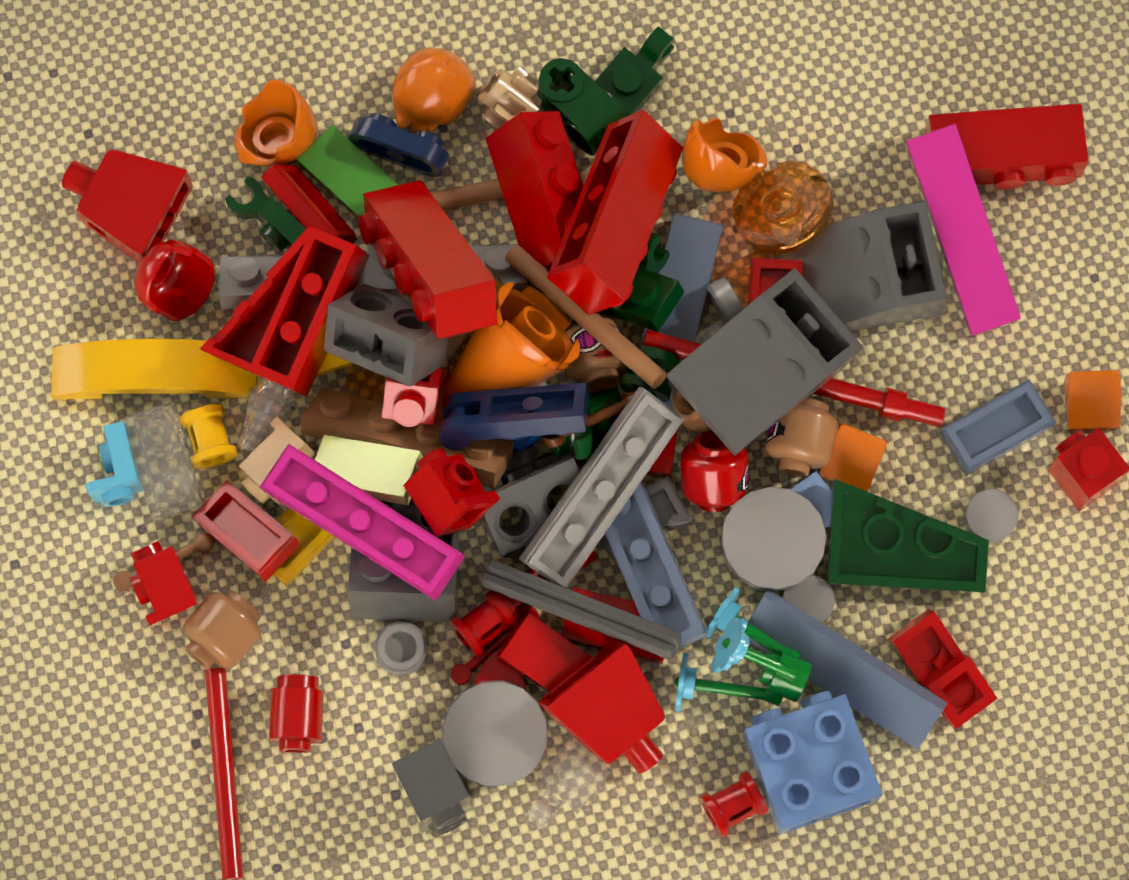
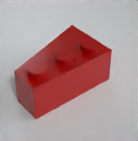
(285, 320)

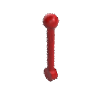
(462, 672)

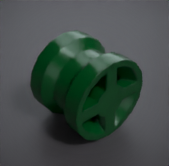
(665, 360)

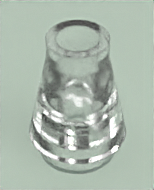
(261, 408)

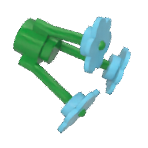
(781, 671)

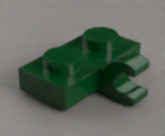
(652, 293)

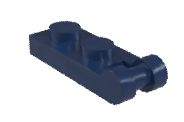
(513, 413)

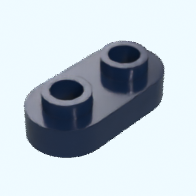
(382, 139)

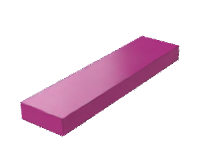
(963, 229)
(362, 522)

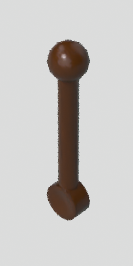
(557, 440)

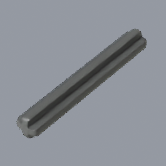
(581, 609)

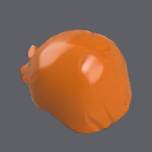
(431, 89)
(275, 126)
(720, 159)

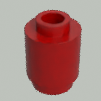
(296, 713)

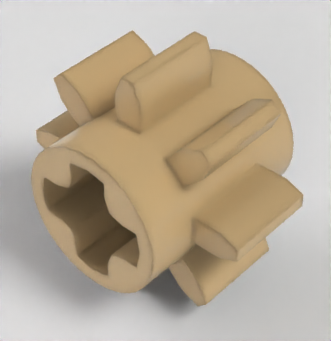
(508, 95)

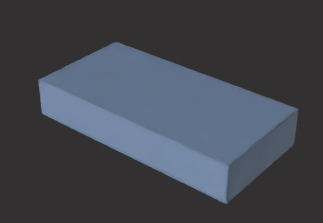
(997, 427)

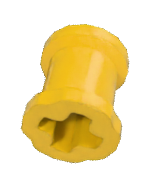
(208, 436)

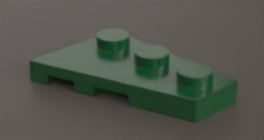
(898, 547)

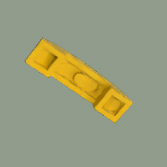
(144, 367)

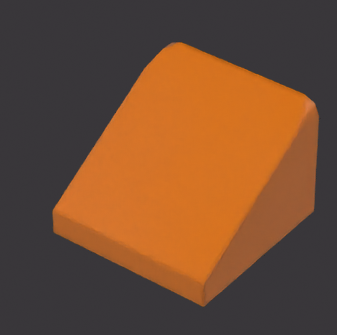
(1093, 400)
(854, 457)

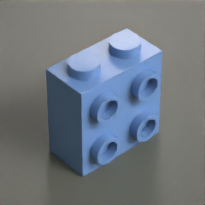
(811, 762)

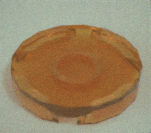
(783, 208)

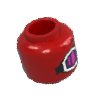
(712, 473)

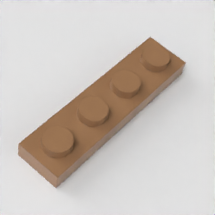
(360, 419)

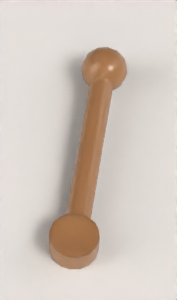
(203, 543)

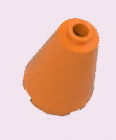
(518, 351)

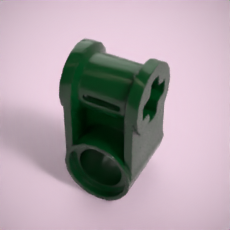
(583, 110)

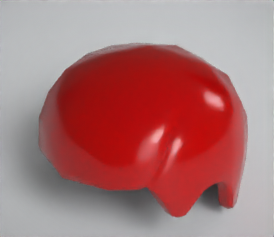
(174, 279)

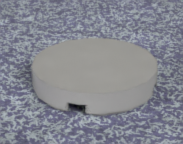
(773, 539)
(495, 733)

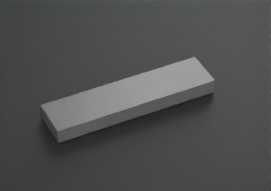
(602, 488)

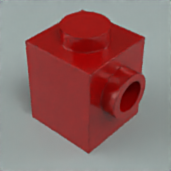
(1087, 467)

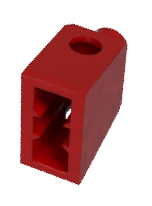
(129, 199)
(609, 708)

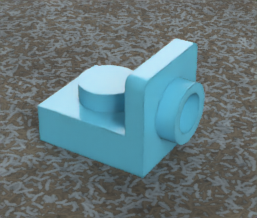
(116, 458)

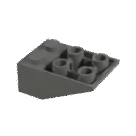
(876, 267)
(765, 361)
(383, 596)

